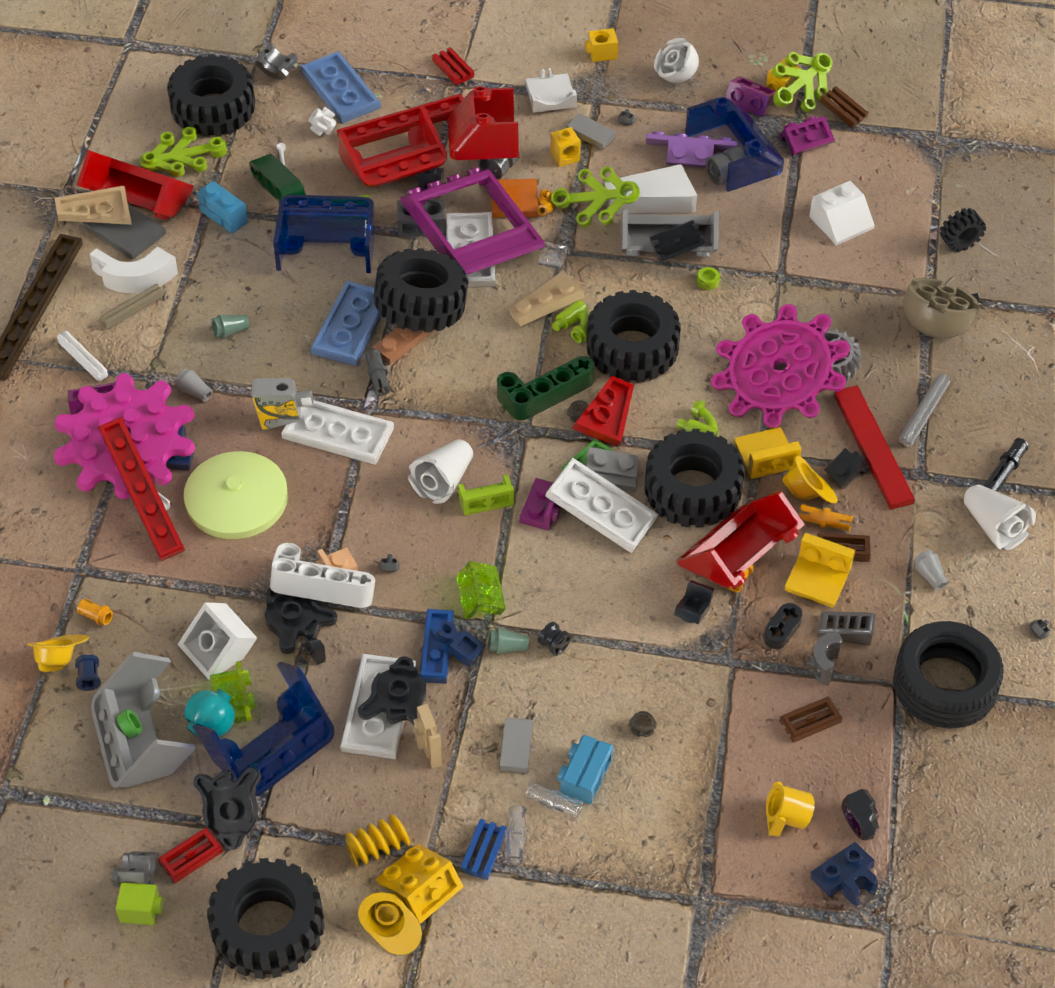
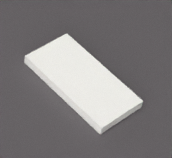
(467, 229)
(340, 431)
(602, 505)
(375, 735)

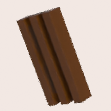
(846, 105)
(862, 553)
(795, 729)

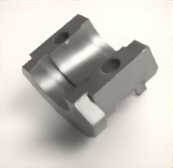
(274, 63)
(825, 648)
(135, 868)

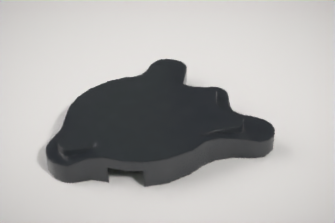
(295, 617)
(395, 693)
(229, 804)

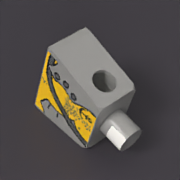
(278, 401)

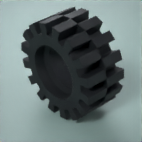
(962, 229)

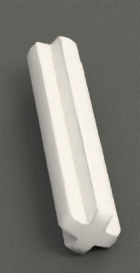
(88, 361)

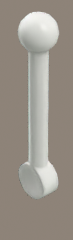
(281, 147)

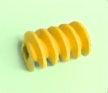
(376, 839)

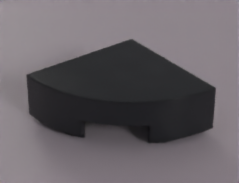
(316, 650)

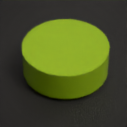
(708, 278)

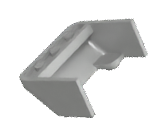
(639, 227)
(144, 756)

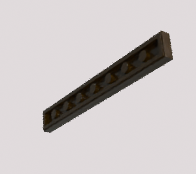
(36, 301)

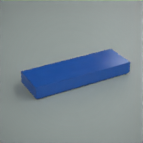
(434, 654)

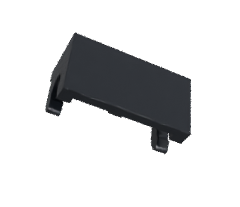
(677, 240)

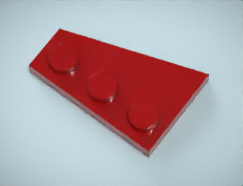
(607, 413)

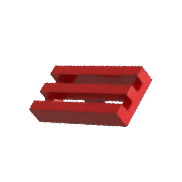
(456, 63)
(193, 859)

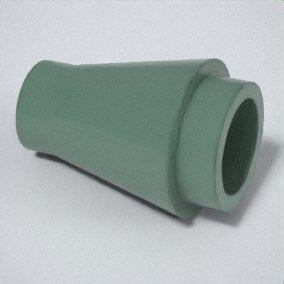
(229, 324)
(506, 641)

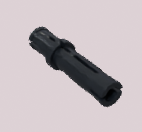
(1008, 462)

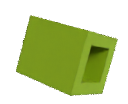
(138, 903)

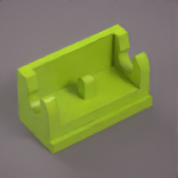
(486, 497)

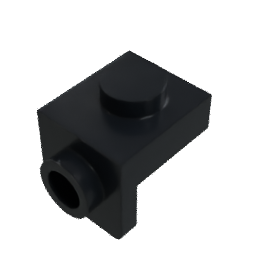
(430, 176)
(846, 467)
(695, 602)

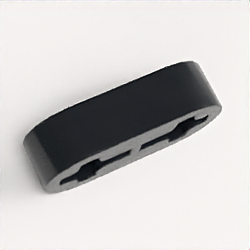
(787, 628)

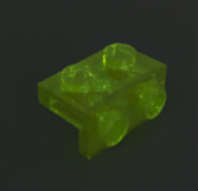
(480, 589)
(235, 684)

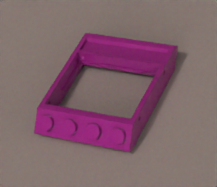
(485, 251)

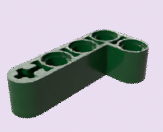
(275, 177)
(547, 390)

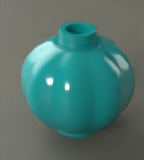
(210, 710)

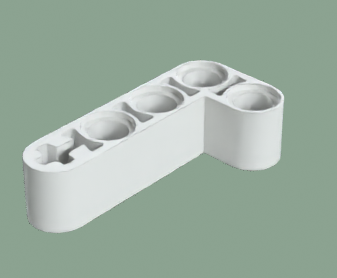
(319, 581)

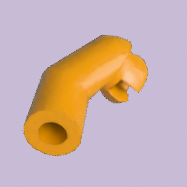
(545, 203)

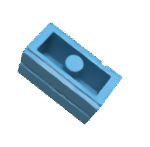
(222, 207)
(586, 768)

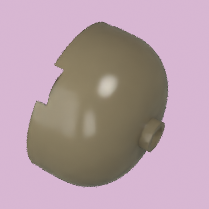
(938, 308)

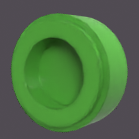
(129, 723)

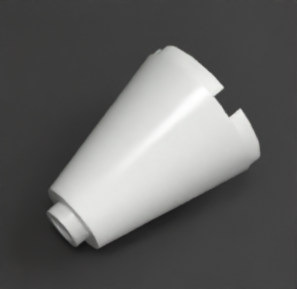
(440, 471)
(1000, 516)

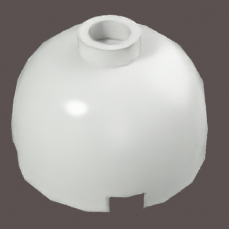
(677, 61)

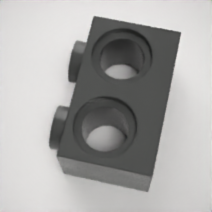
(408, 227)

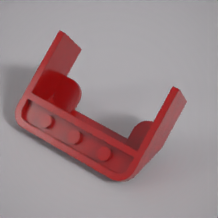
(484, 126)
(141, 186)

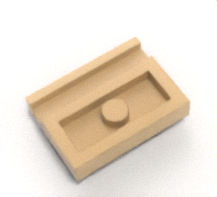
(427, 736)

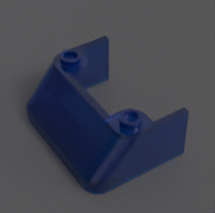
(761, 157)
(324, 221)
(284, 745)

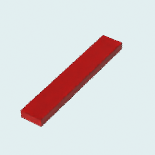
(399, 122)
(874, 448)
(141, 489)

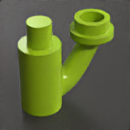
(569, 316)
(699, 411)

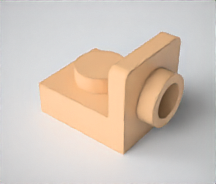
(338, 559)

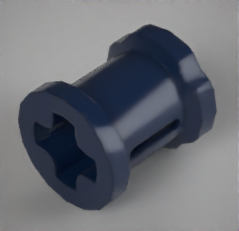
(87, 672)

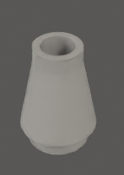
(193, 385)
(930, 568)

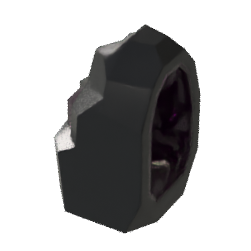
(861, 814)

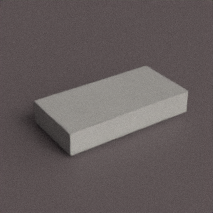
(592, 131)
(516, 745)

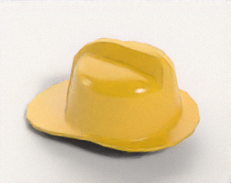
(806, 483)
(56, 652)
(390, 922)

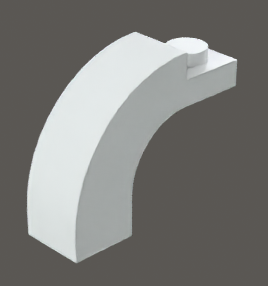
(134, 276)

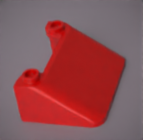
(422, 154)
(742, 540)

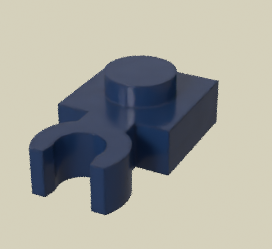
(462, 646)

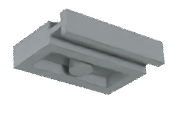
(614, 467)

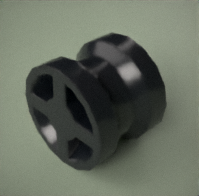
(554, 638)

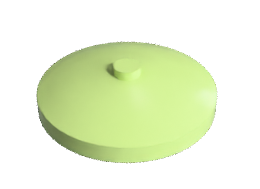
(235, 495)

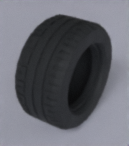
(957, 643)

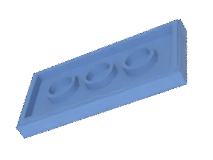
(340, 87)
(348, 325)

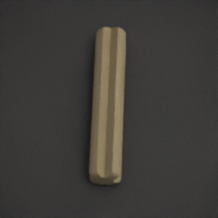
(132, 306)

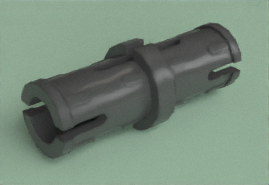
(377, 372)

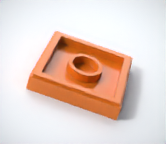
(523, 194)

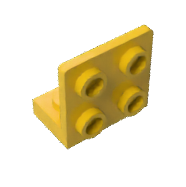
(767, 452)
(820, 570)
(421, 880)

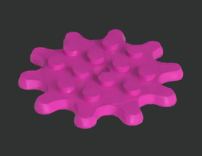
(782, 341)
(148, 420)

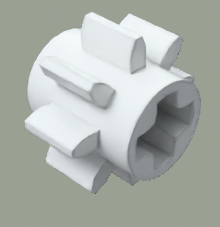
(322, 121)

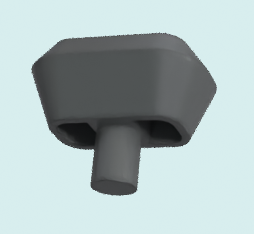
(626, 117)
(388, 564)
(1040, 628)

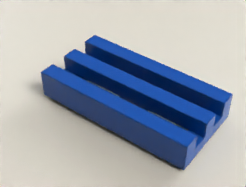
(491, 829)

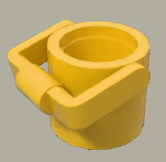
(788, 807)

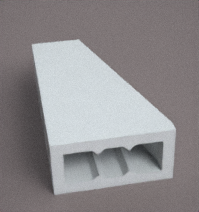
(660, 192)

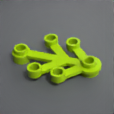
(819, 64)
(157, 160)
(598, 196)

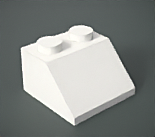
(841, 213)
(216, 639)

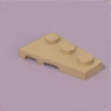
(95, 206)
(546, 299)

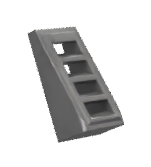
(857, 619)

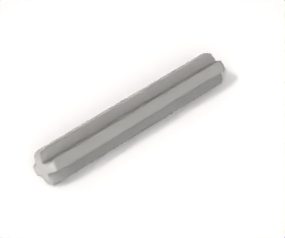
(924, 410)

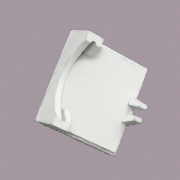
(550, 92)

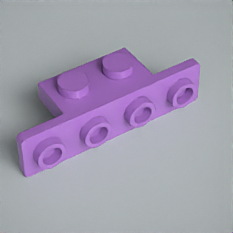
(689, 150)

